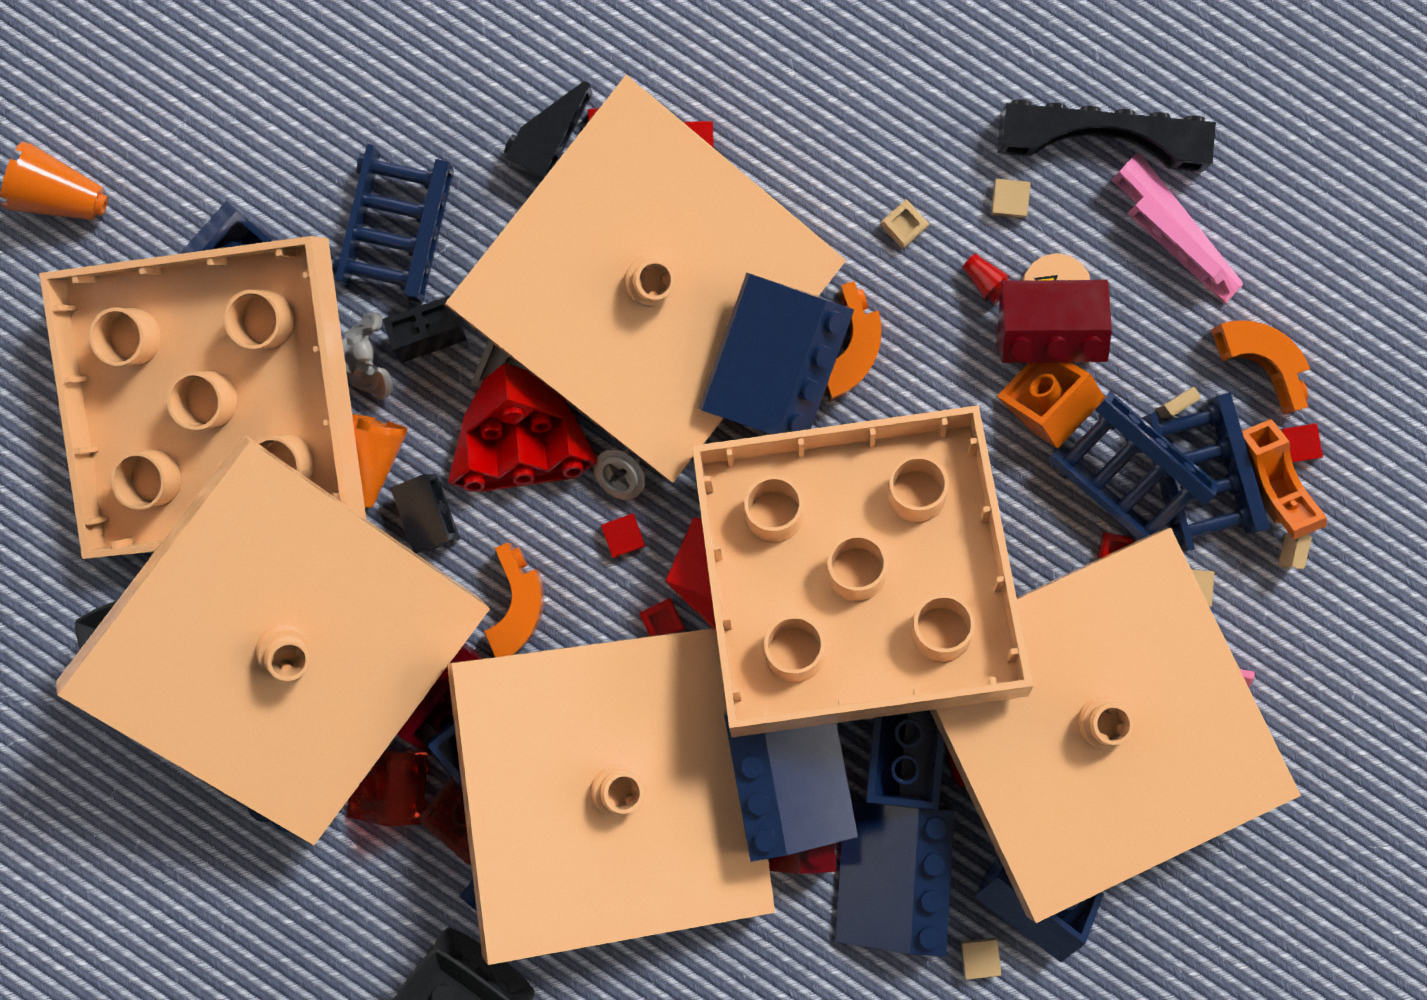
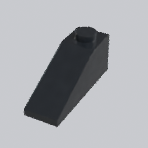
(547, 134)

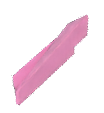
(1174, 228)

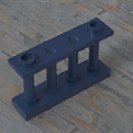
(420, 247)
(1139, 438)
(1239, 480)

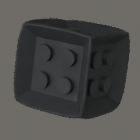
(459, 972)

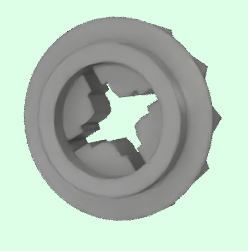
(623, 487)

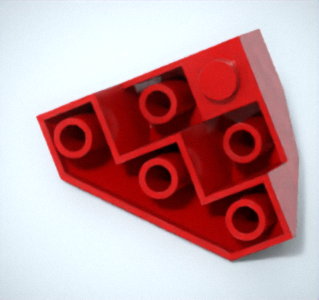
(518, 435)

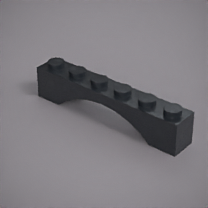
(1175, 142)

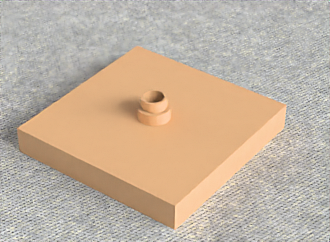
(630, 273)
(182, 359)
(859, 572)
(273, 643)
(1127, 738)
(601, 795)

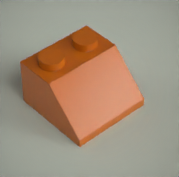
(1052, 399)

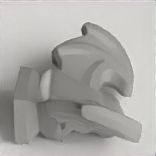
(359, 357)

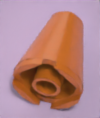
(49, 187)
(376, 450)

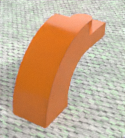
(863, 344)
(1270, 350)
(1278, 481)
(525, 608)

